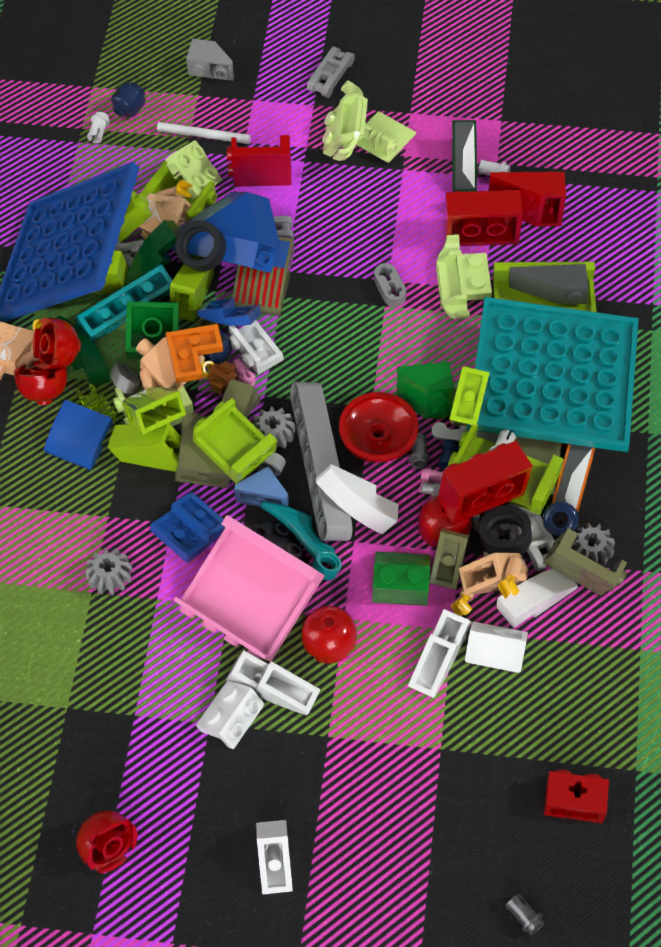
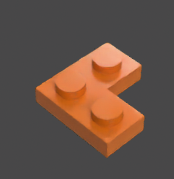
(186, 347)

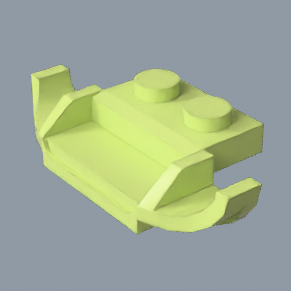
(346, 123)
(461, 278)

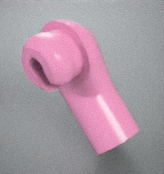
(244, 372)

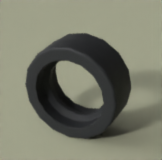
(189, 231)
(505, 515)

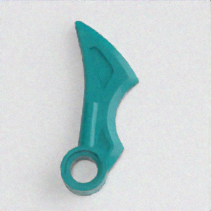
(300, 525)

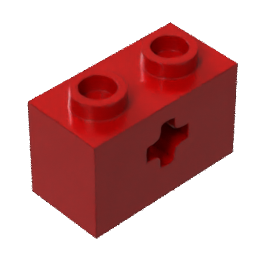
(563, 804)

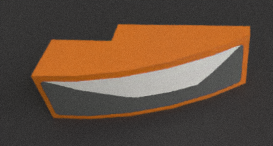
(573, 476)

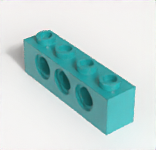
(111, 311)

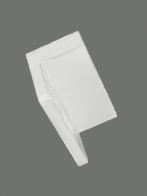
(496, 647)

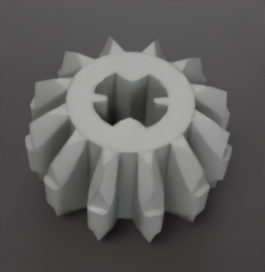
(277, 424)
(602, 544)
(111, 580)

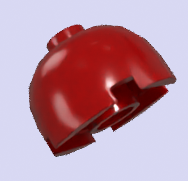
(55, 344)
(40, 384)
(434, 519)
(329, 634)
(105, 840)

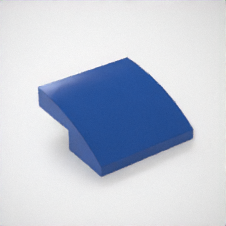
(225, 313)
(77, 434)
(188, 527)

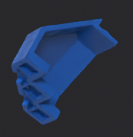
(247, 229)

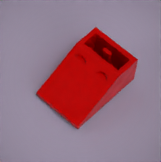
(541, 194)

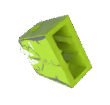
(148, 409)

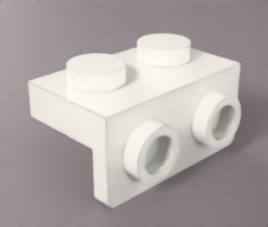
(255, 346)
(231, 713)

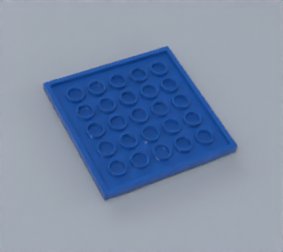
(66, 243)

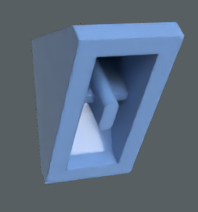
(259, 488)

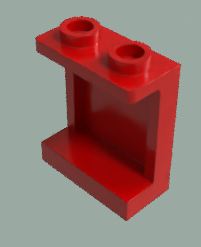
(260, 164)

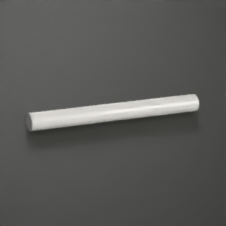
(202, 132)

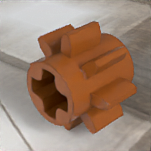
(220, 376)

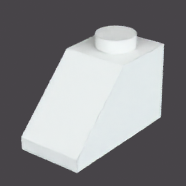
(274, 857)

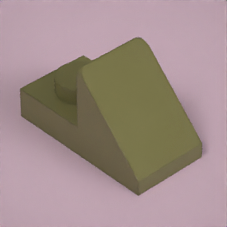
(244, 396)
(448, 558)

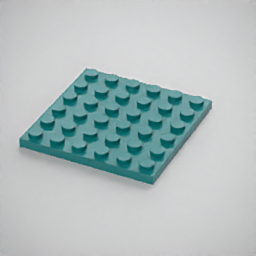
(557, 373)

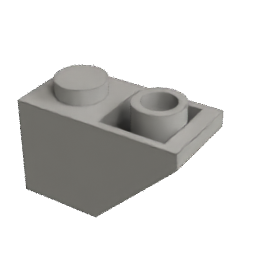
(209, 60)

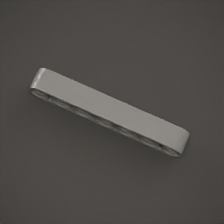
(318, 453)

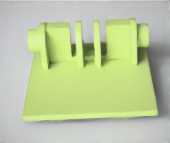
(385, 137)
(193, 167)

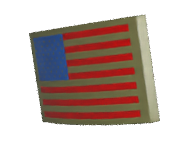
(265, 288)

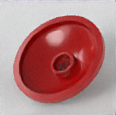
(378, 415)

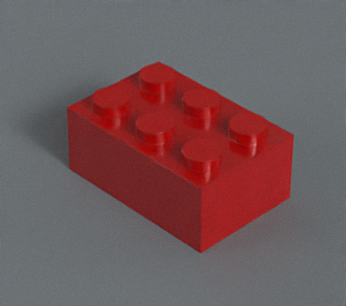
(484, 217)
(484, 482)

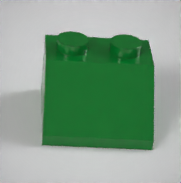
(149, 322)
(427, 388)
(401, 578)

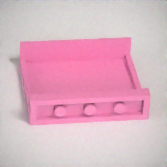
(250, 590)

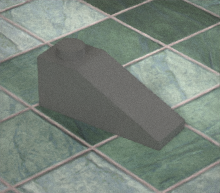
(554, 283)

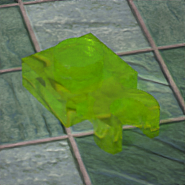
(96, 403)

